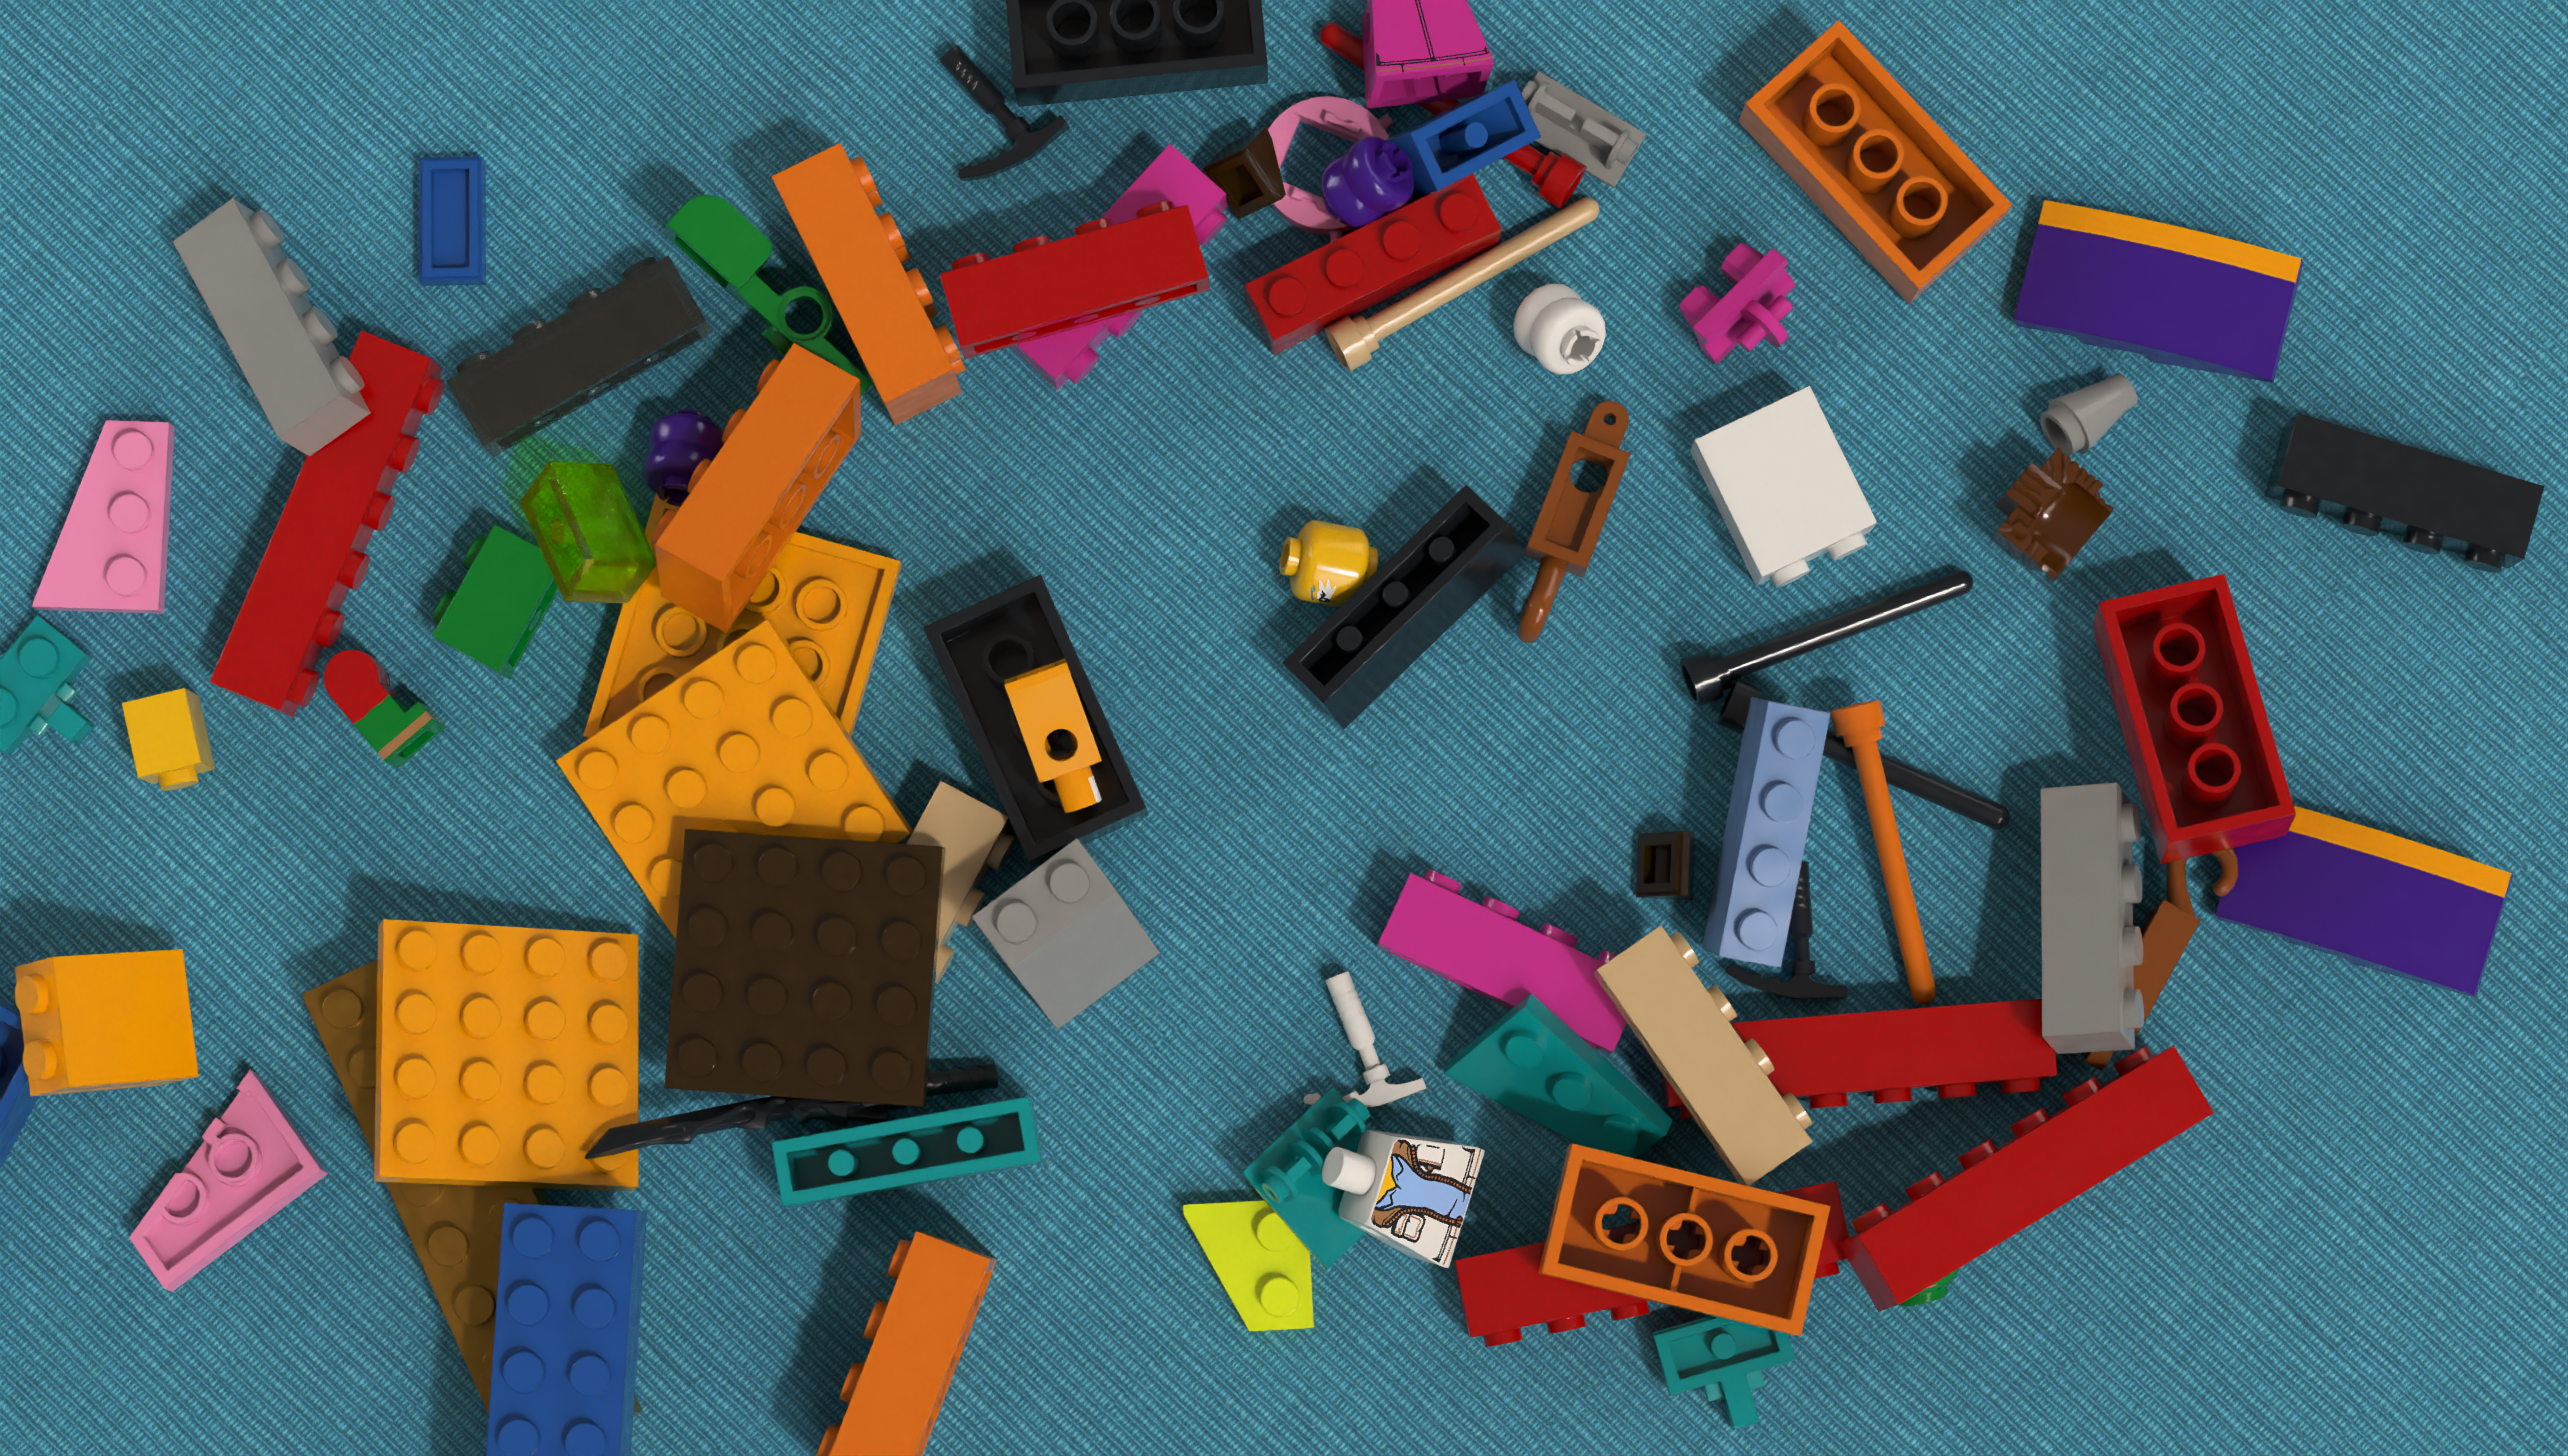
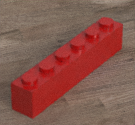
(325, 532)
(1901, 1052)
(2025, 1177)
(1507, 1292)

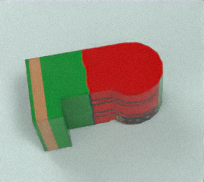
(364, 694)

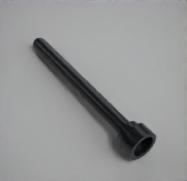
(1712, 674)
(1896, 772)

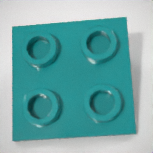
(1291, 1175)

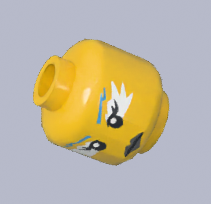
(1327, 562)

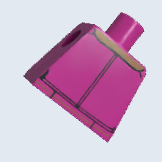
(1422, 52)

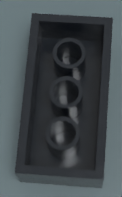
(1132, 47)
(1005, 639)

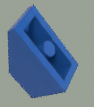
(1466, 137)

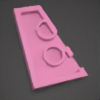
(117, 527)
(233, 1184)

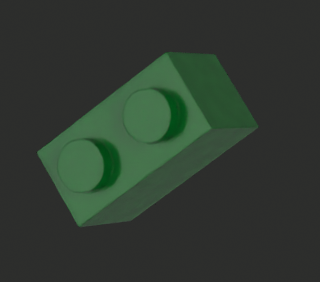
(497, 601)

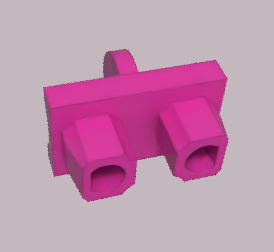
(1748, 310)

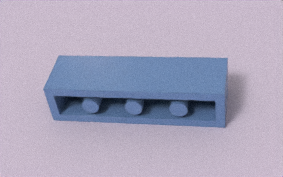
(1765, 832)

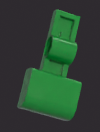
(733, 255)

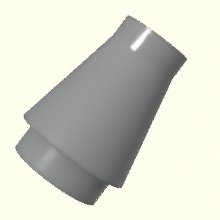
(2085, 415)

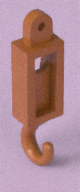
(1572, 518)
(2167, 935)

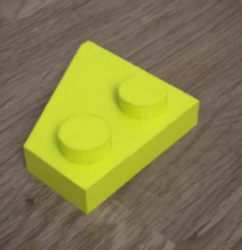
(1257, 1262)

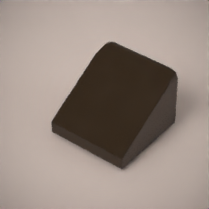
(1248, 173)

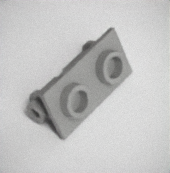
(1581, 129)

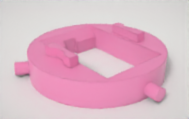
(1336, 117)

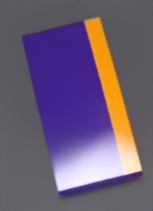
(2158, 291)
(2371, 900)

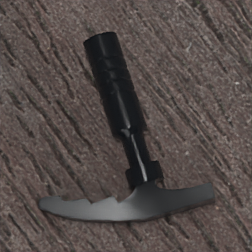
(993, 102)
(1800, 931)

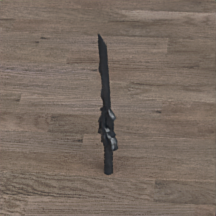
(756, 1113)

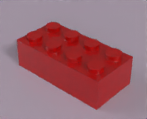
(2193, 719)

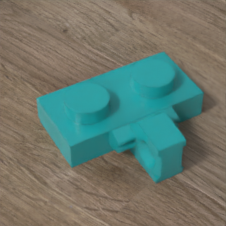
(38, 687)
(1723, 1359)

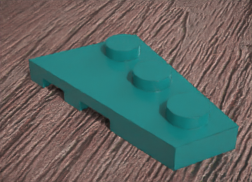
(1559, 1081)

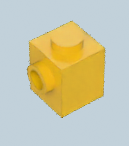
(169, 738)

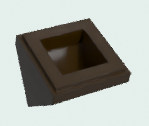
(1665, 865)

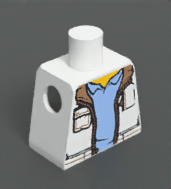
(1406, 1190)

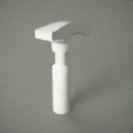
(1362, 1039)

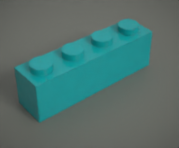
(907, 1152)

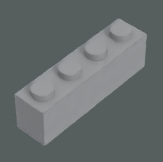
(272, 326)
(2089, 918)

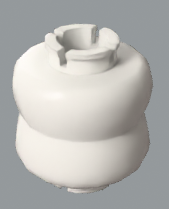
(1559, 328)

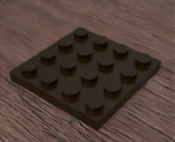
(805, 967)

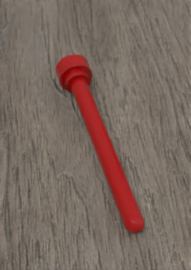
(1552, 174)

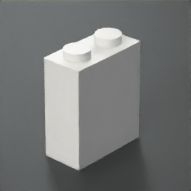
(1784, 488)

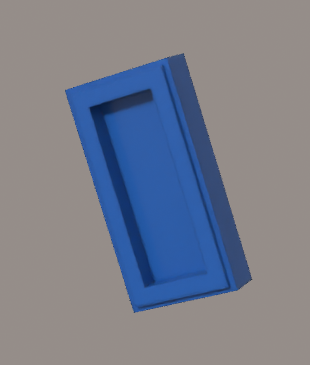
(452, 221)

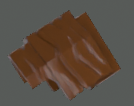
(2051, 514)

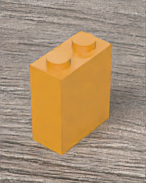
(105, 1022)

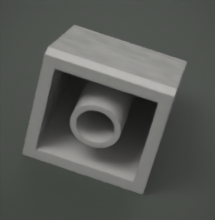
(1066, 934)

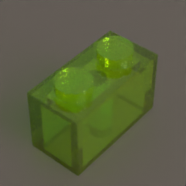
(588, 532)

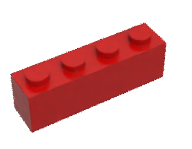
(1373, 263)
(1075, 280)

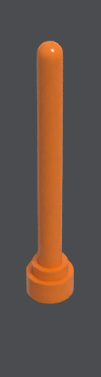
(1861, 730)

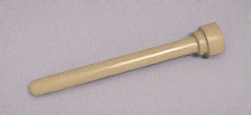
(1359, 337)

